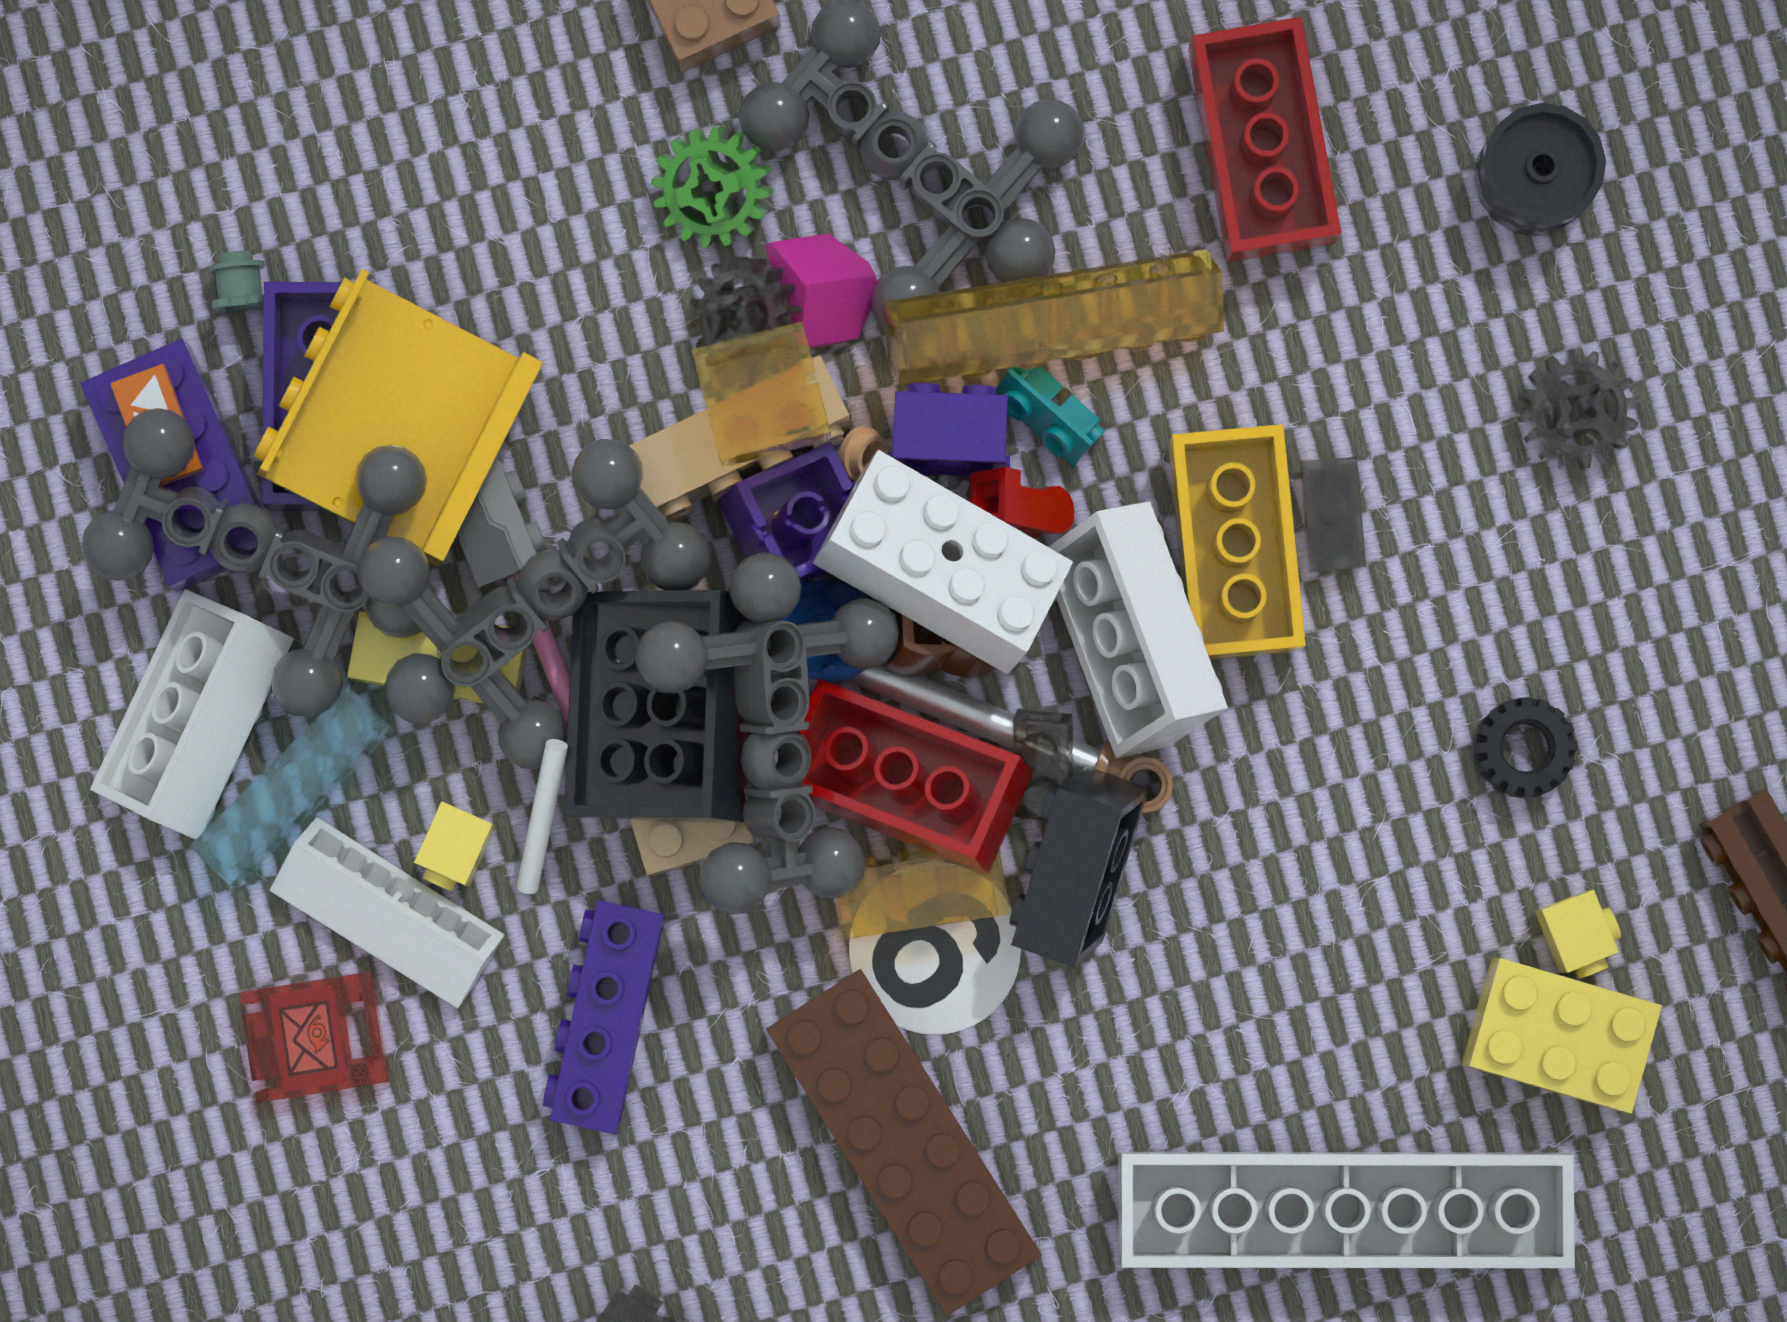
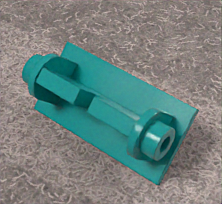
(1064, 429)

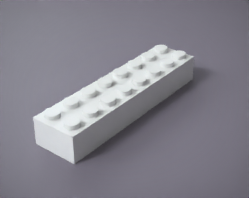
(1345, 1210)

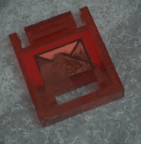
(306, 1037)

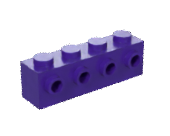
(606, 1016)

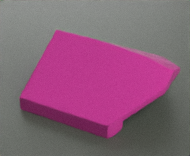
(830, 286)

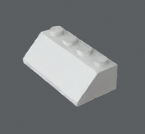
(191, 714)

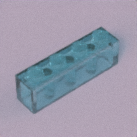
(292, 787)

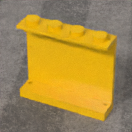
(403, 382)

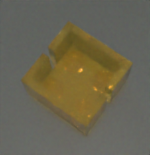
(762, 394)

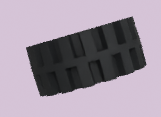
(1559, 740)

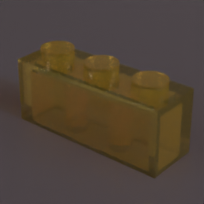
(920, 895)

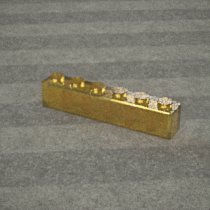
(1054, 317)

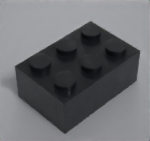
(1077, 866)

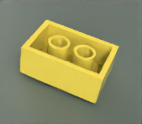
(1561, 1035)

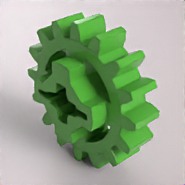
(707, 165)

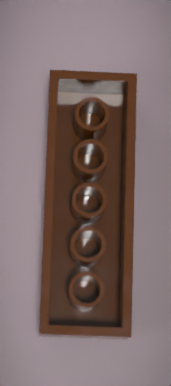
(903, 1142)

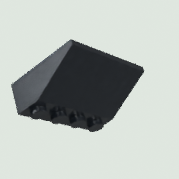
(643, 748)

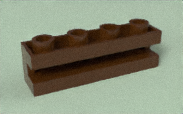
(1753, 850)

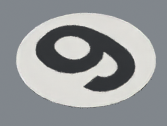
(940, 974)

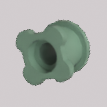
(237, 282)

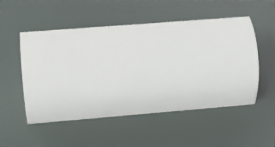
(386, 912)

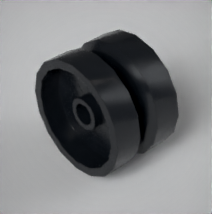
(1520, 142)

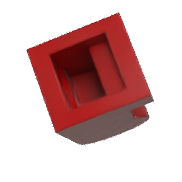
(1024, 508)

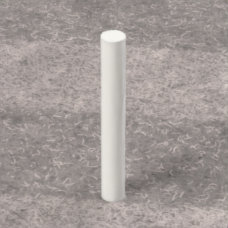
(541, 816)

